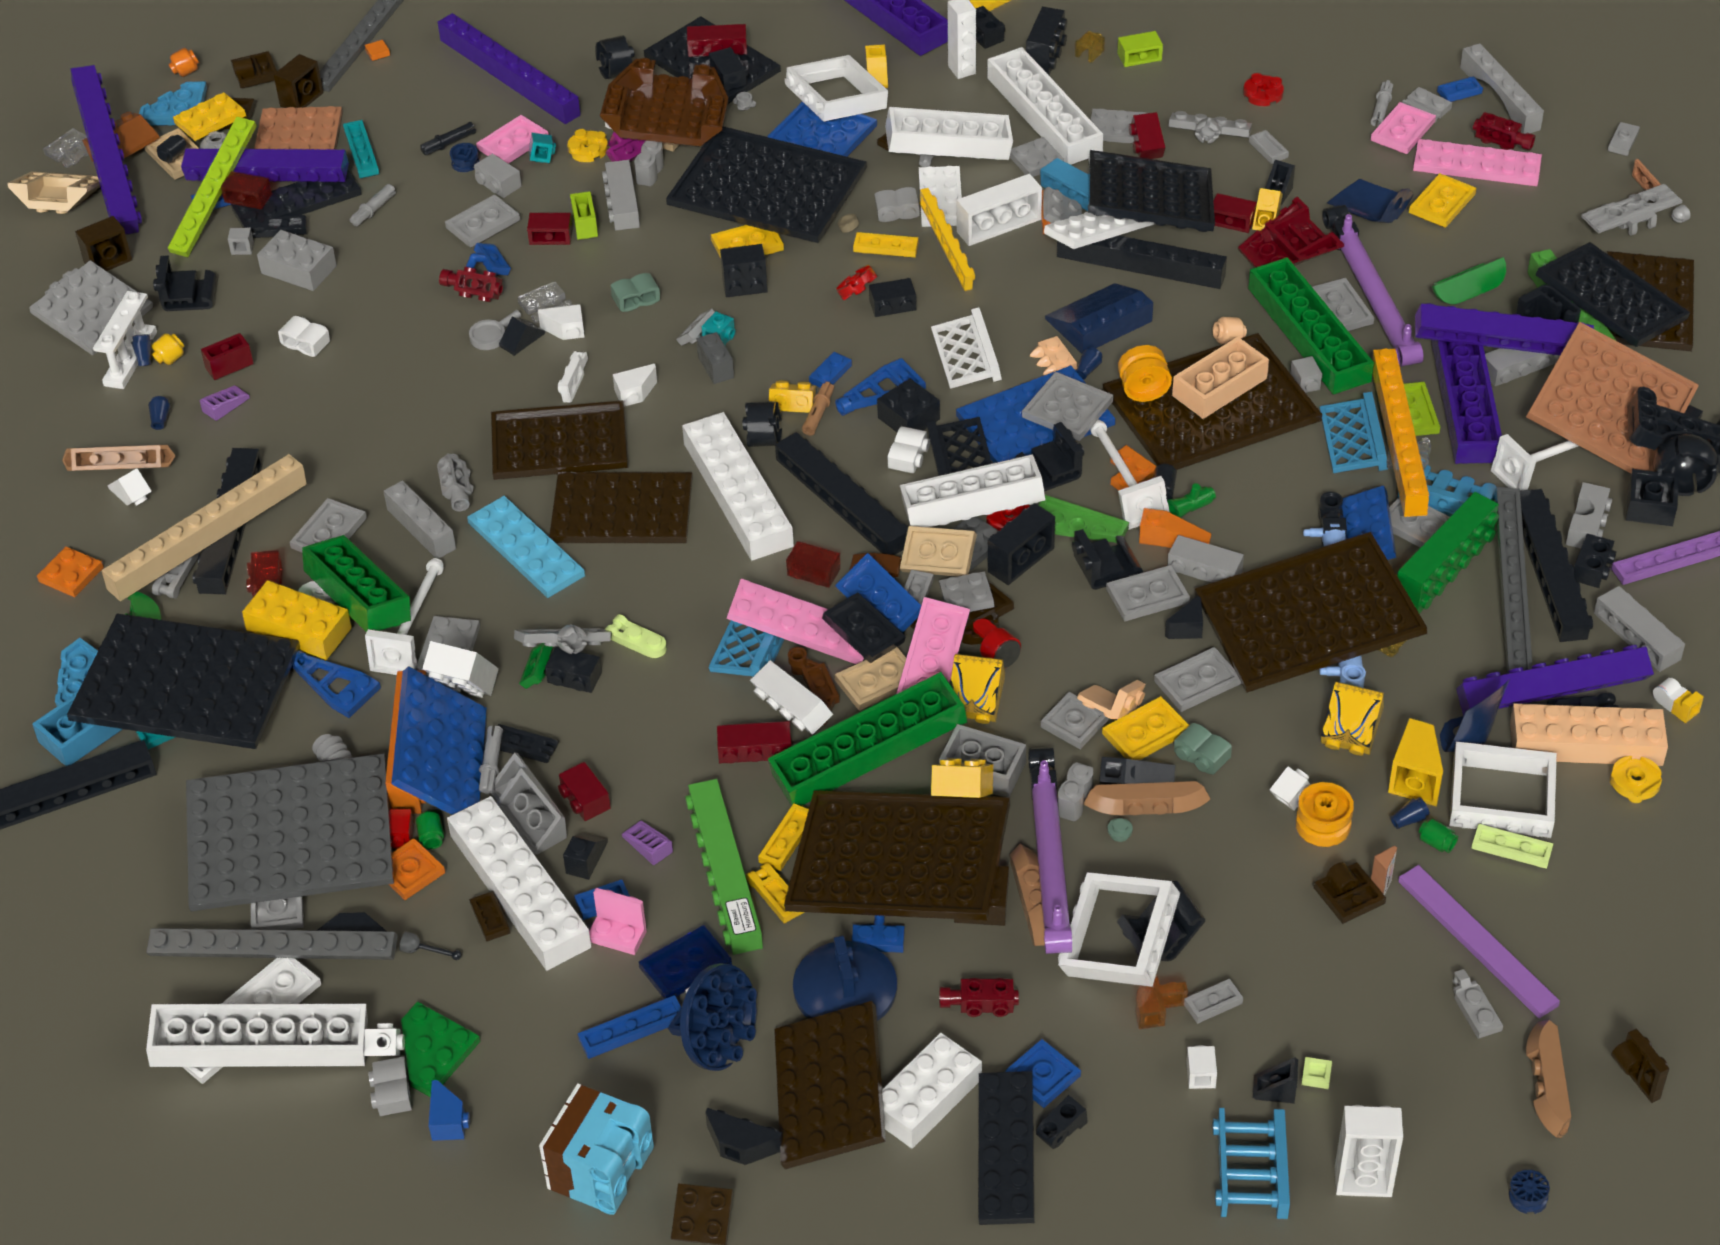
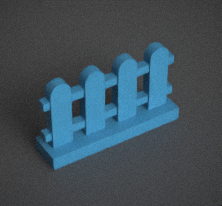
(1447, 501)

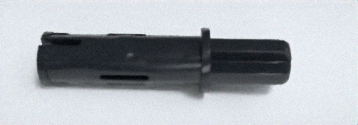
(448, 138)

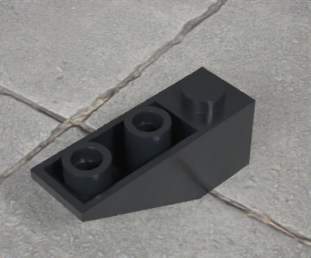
(1134, 771)

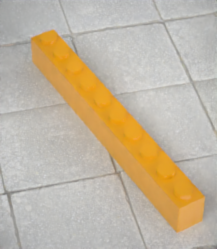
(1400, 433)

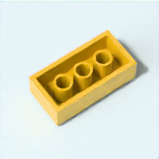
(297, 616)

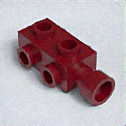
(1502, 132)
(479, 284)
(981, 996)

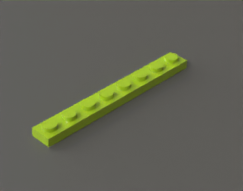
(210, 188)

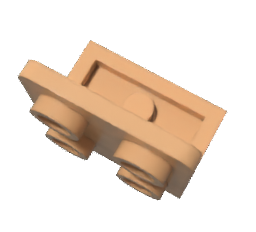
(1113, 705)

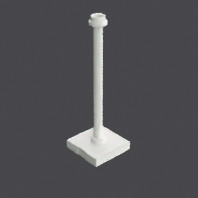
(1516, 466)
(1136, 497)
(395, 651)

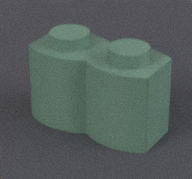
(635, 292)
(1202, 748)

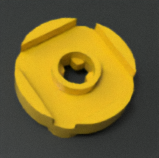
(595, 141)
(1636, 790)

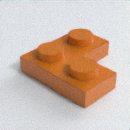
(1138, 465)

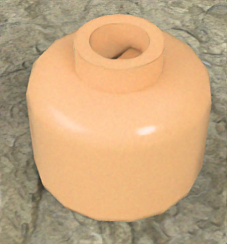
(1228, 329)

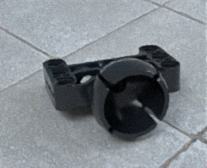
(1684, 442)

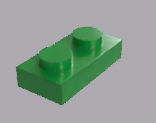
(535, 666)

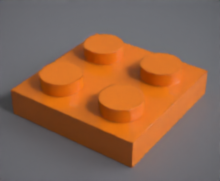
(70, 571)
(414, 869)

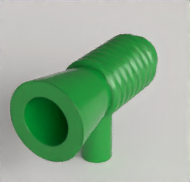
(1192, 501)

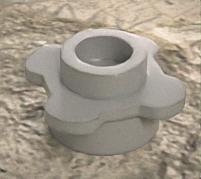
(744, 101)

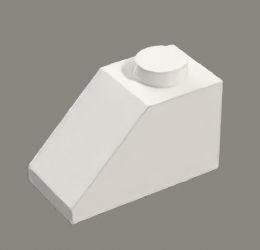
(562, 321)
(635, 384)
(130, 488)

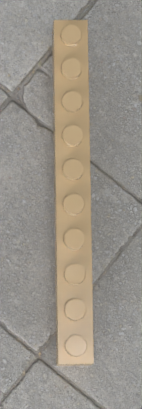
(204, 527)

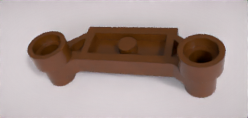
(815, 677)

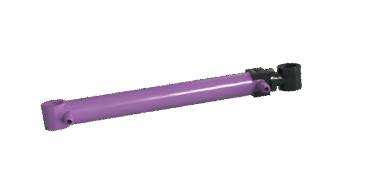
(1398, 332)
(1049, 851)

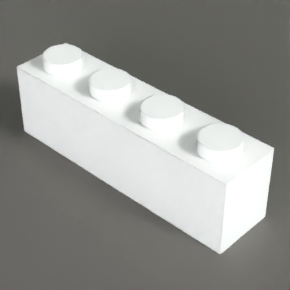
(961, 38)
(791, 698)

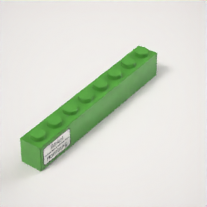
(724, 867)

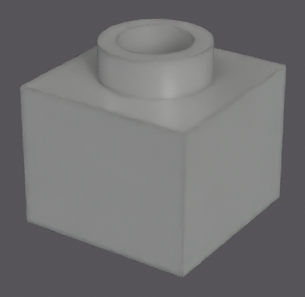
(240, 241)

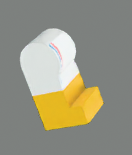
(1678, 699)

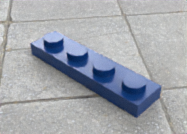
(629, 1027)

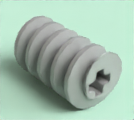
(330, 748)

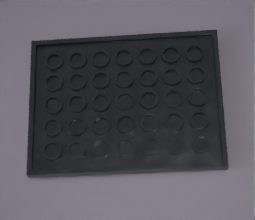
(767, 184)
(184, 681)

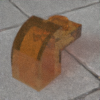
(1153, 1001)

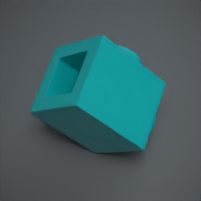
(541, 148)
(722, 325)

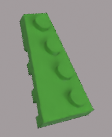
(1074, 518)

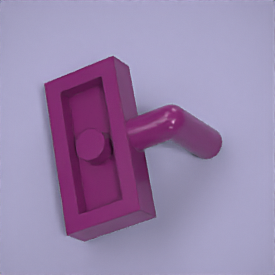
(625, 149)

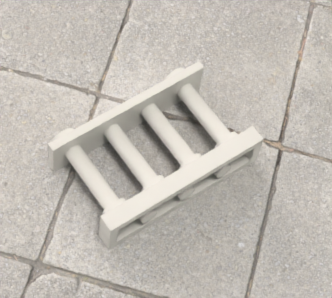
(113, 336)

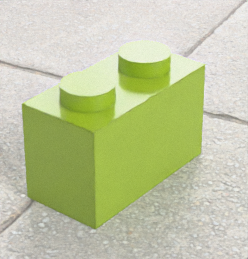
(1140, 48)
(583, 215)

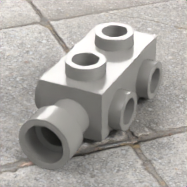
(455, 481)

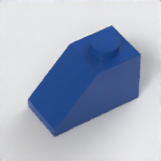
(446, 1114)

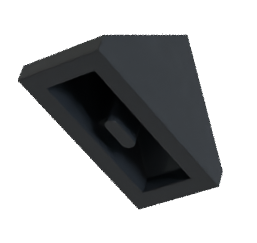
(1281, 178)
(519, 335)
(1186, 622)
(1277, 1083)

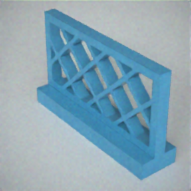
(1371, 427)
(760, 657)

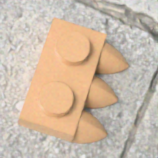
(1053, 355)

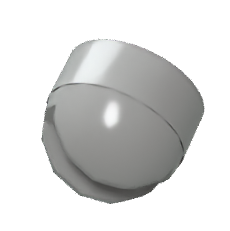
(1681, 214)

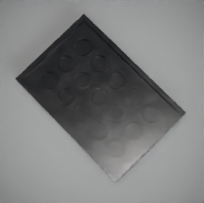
(672, 56)
(1612, 294)

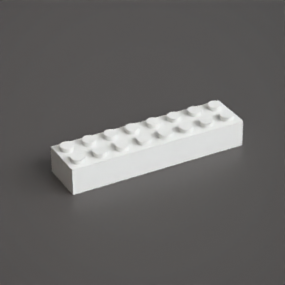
(1044, 105)
(738, 486)
(519, 883)
(256, 1035)

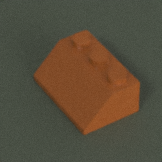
(133, 134)

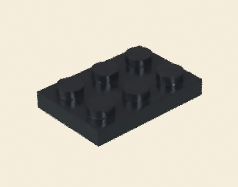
(863, 627)

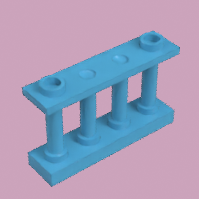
(1275, 1151)

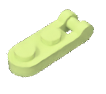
(637, 637)

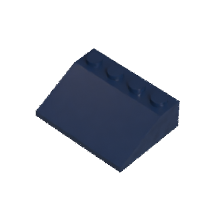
(1102, 316)

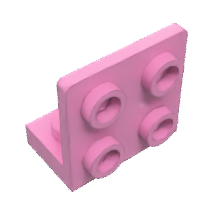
(618, 922)

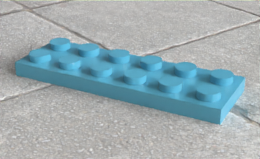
(526, 546)

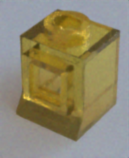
(1094, 42)

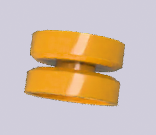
(1144, 373)
(1324, 814)

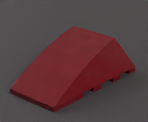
(1289, 236)

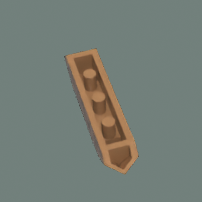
(118, 457)
(1147, 798)
(1026, 874)
(1551, 1089)

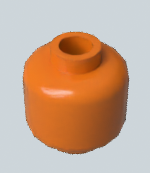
(183, 62)

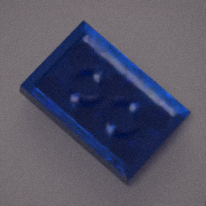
(679, 963)

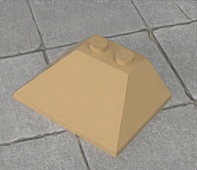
(53, 190)

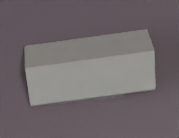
(528, 806)

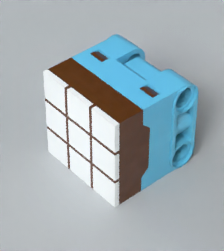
(595, 1148)

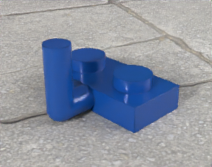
(490, 257)
(880, 936)

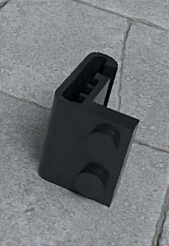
(180, 288)
(1548, 304)
(1059, 459)
(1102, 562)
(1184, 925)

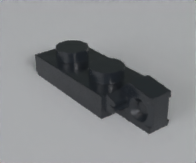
(272, 225)

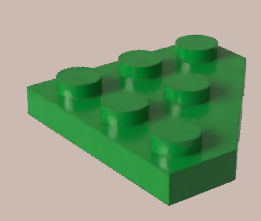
(434, 1046)

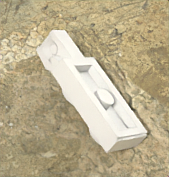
(573, 376)

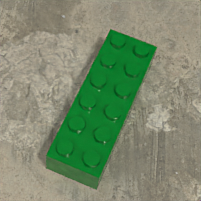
(1449, 550)
(356, 584)

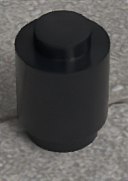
(171, 148)

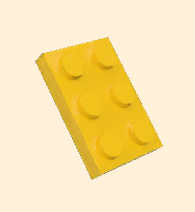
(209, 116)
(1442, 200)
(746, 236)
(1145, 729)

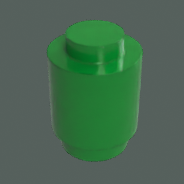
(429, 830)
(1438, 836)

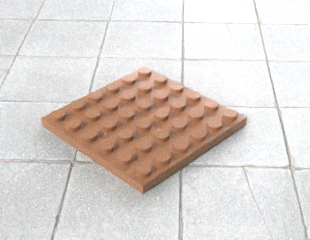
(1591, 391)

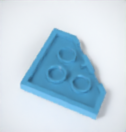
(174, 103)
(74, 667)

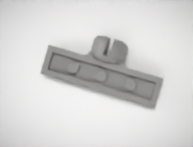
(1209, 128)
(569, 638)

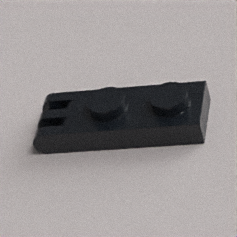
(527, 744)

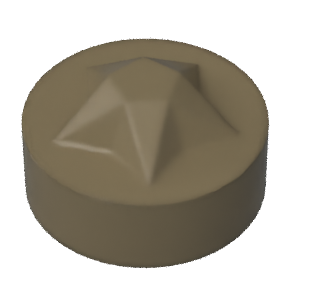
(848, 223)

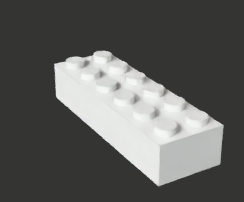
(948, 133)
(973, 492)

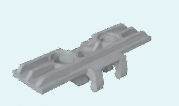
(1632, 210)

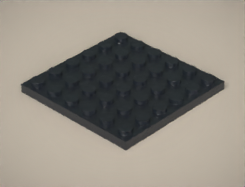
(1150, 191)

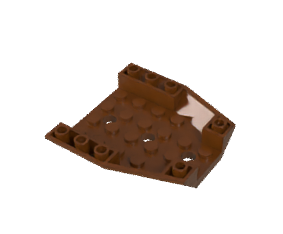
(665, 106)

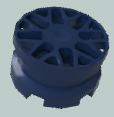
(464, 157)
(1528, 1192)

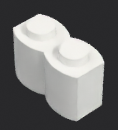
(304, 336)
(908, 449)

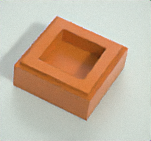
(377, 50)

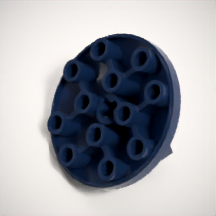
(842, 977)
(716, 1016)

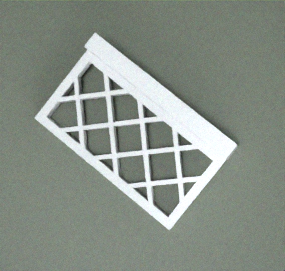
(984, 348)

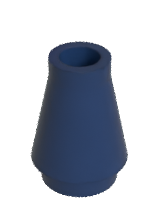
(142, 348)
(1089, 361)
(158, 410)
(1412, 812)

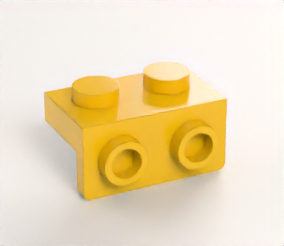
(793, 397)

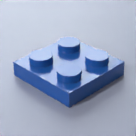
(1050, 1072)

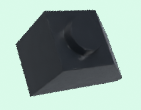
(583, 854)

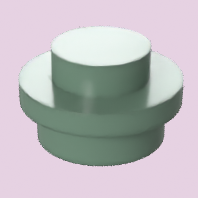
(1120, 829)

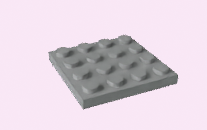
(83, 305)

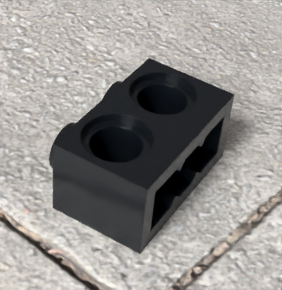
(988, 28)
(1594, 560)

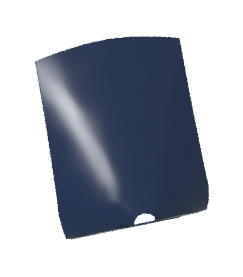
(1373, 201)
(1475, 723)

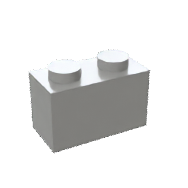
(497, 175)

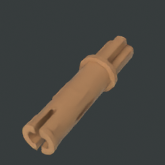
(820, 403)

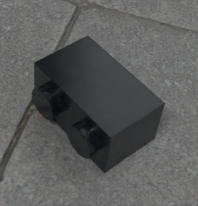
(728, 68)
(892, 297)
(573, 670)

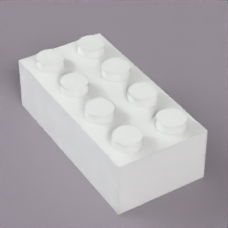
(999, 209)
(460, 669)
(928, 1089)
(1368, 1151)

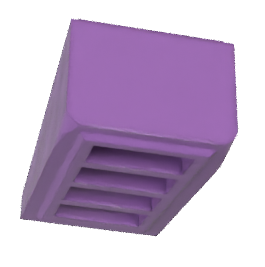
(219, 405)
(655, 854)

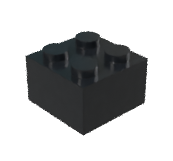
(743, 270)
(908, 407)
(1652, 497)

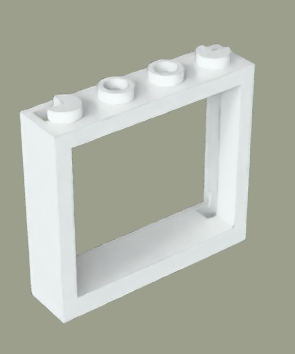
(873, 94)
(1506, 760)
(1155, 937)

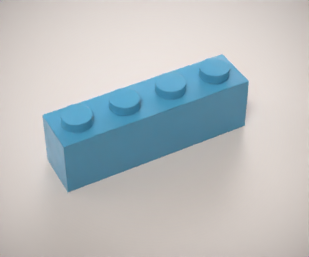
(1066, 179)

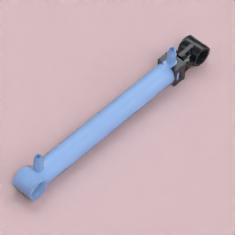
(1334, 530)

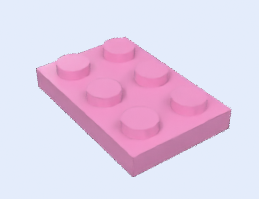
(1403, 128)
(511, 139)

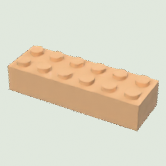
(1590, 733)

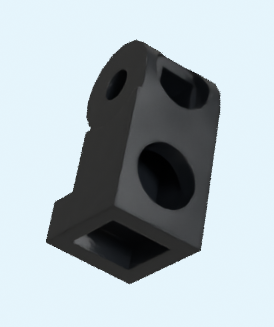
(1062, 1122)

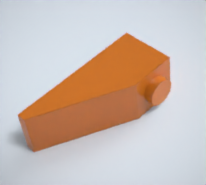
(1163, 527)

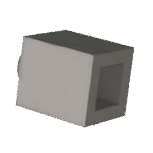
(1306, 374)

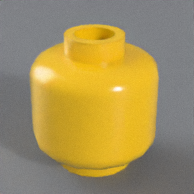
(167, 349)

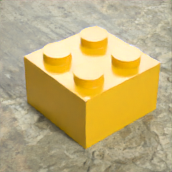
(961, 779)

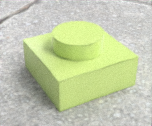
(1316, 1072)

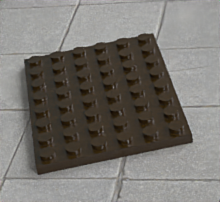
(1182, 438)
(1310, 611)
(898, 855)

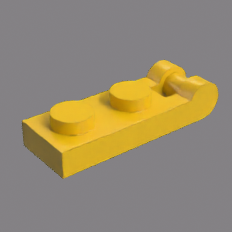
(772, 890)

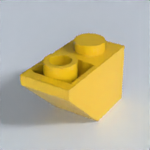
(876, 63)
(1267, 207)

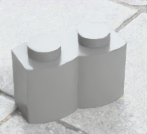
(649, 163)
(897, 204)
(1075, 791)
(391, 1086)

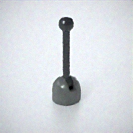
(410, 943)

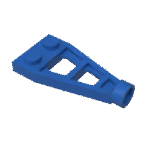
(896, 371)
(351, 697)

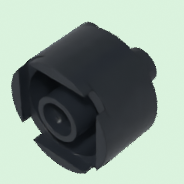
(613, 55)
(762, 423)

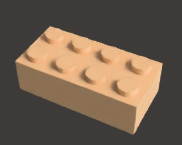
(1220, 377)

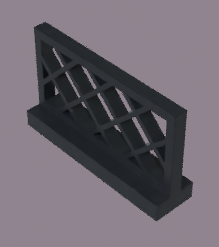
(940, 448)

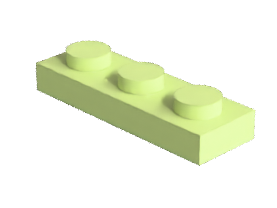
(1512, 846)

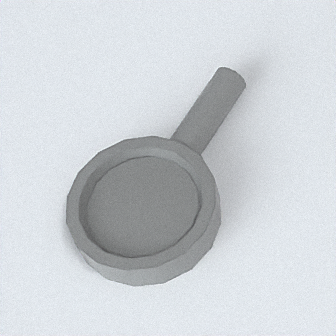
(488, 333)

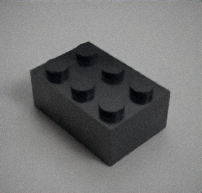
(1047, 38)
(1021, 544)

